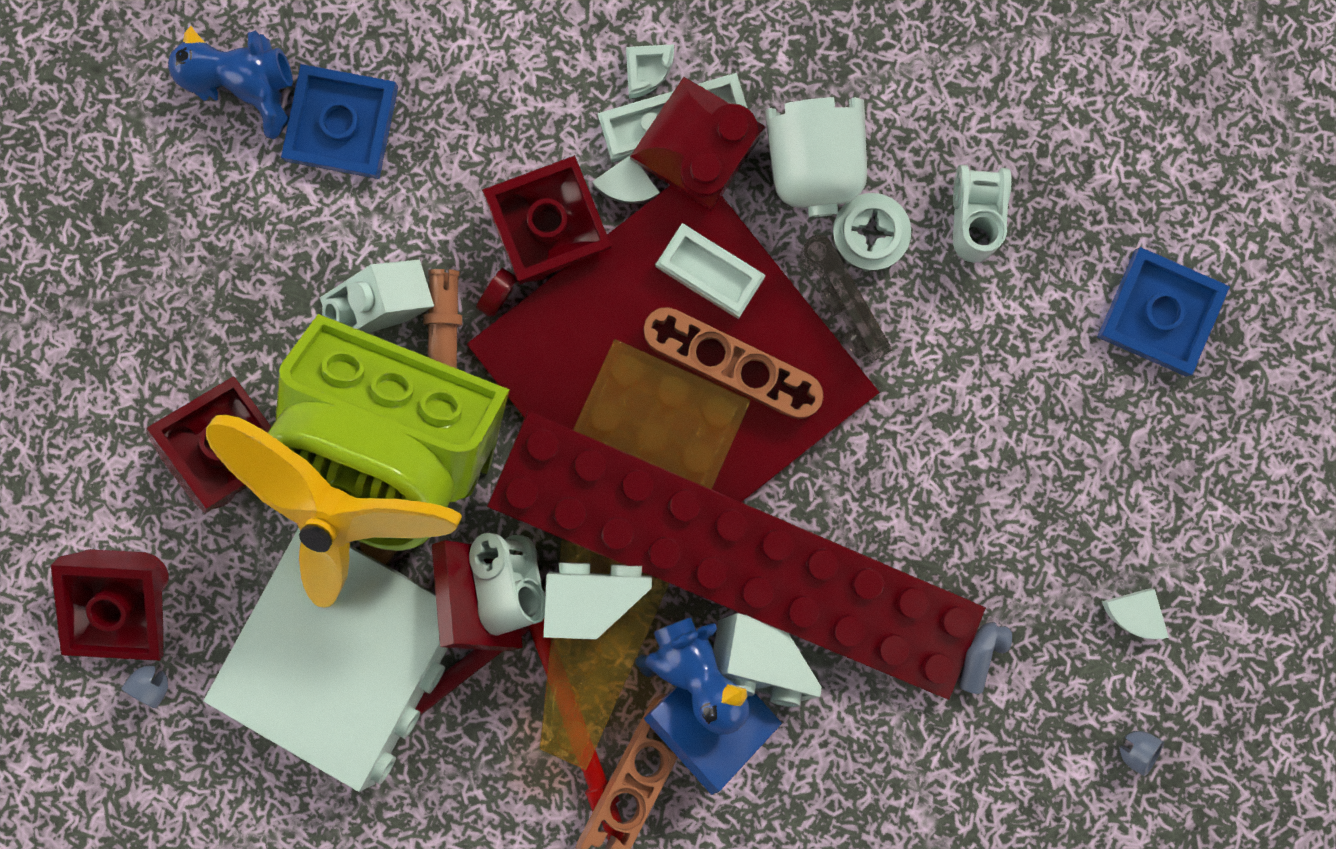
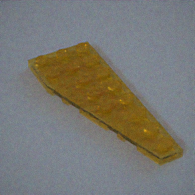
(671, 423)

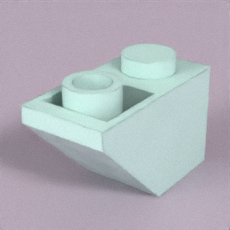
(379, 296)
(589, 603)
(763, 661)

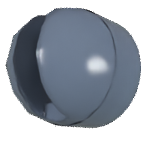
(144, 689)
(1144, 752)

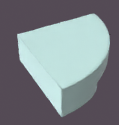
(647, 67)
(626, 183)
(1138, 614)

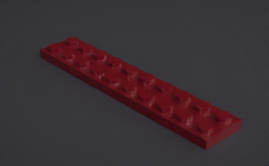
(735, 555)

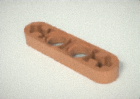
(736, 356)
(627, 780)

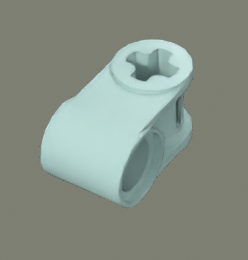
(980, 202)
(508, 587)

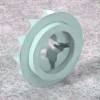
(890, 219)

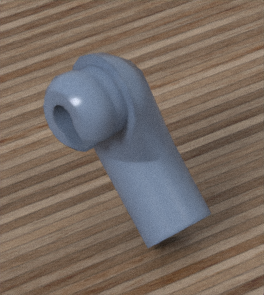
(979, 655)

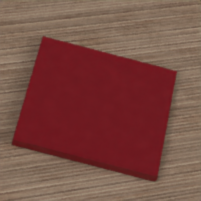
(562, 332)

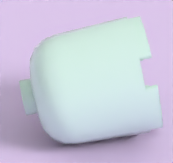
(818, 153)

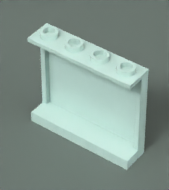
(337, 677)

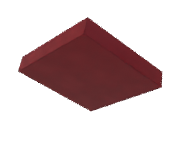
(458, 602)

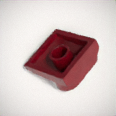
(698, 143)
(546, 220)
(185, 448)
(110, 604)

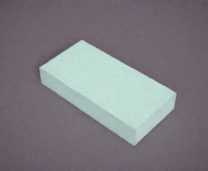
(710, 271)

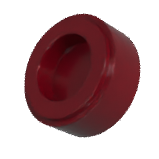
(496, 292)

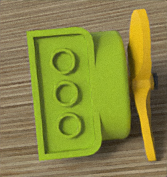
(363, 447)

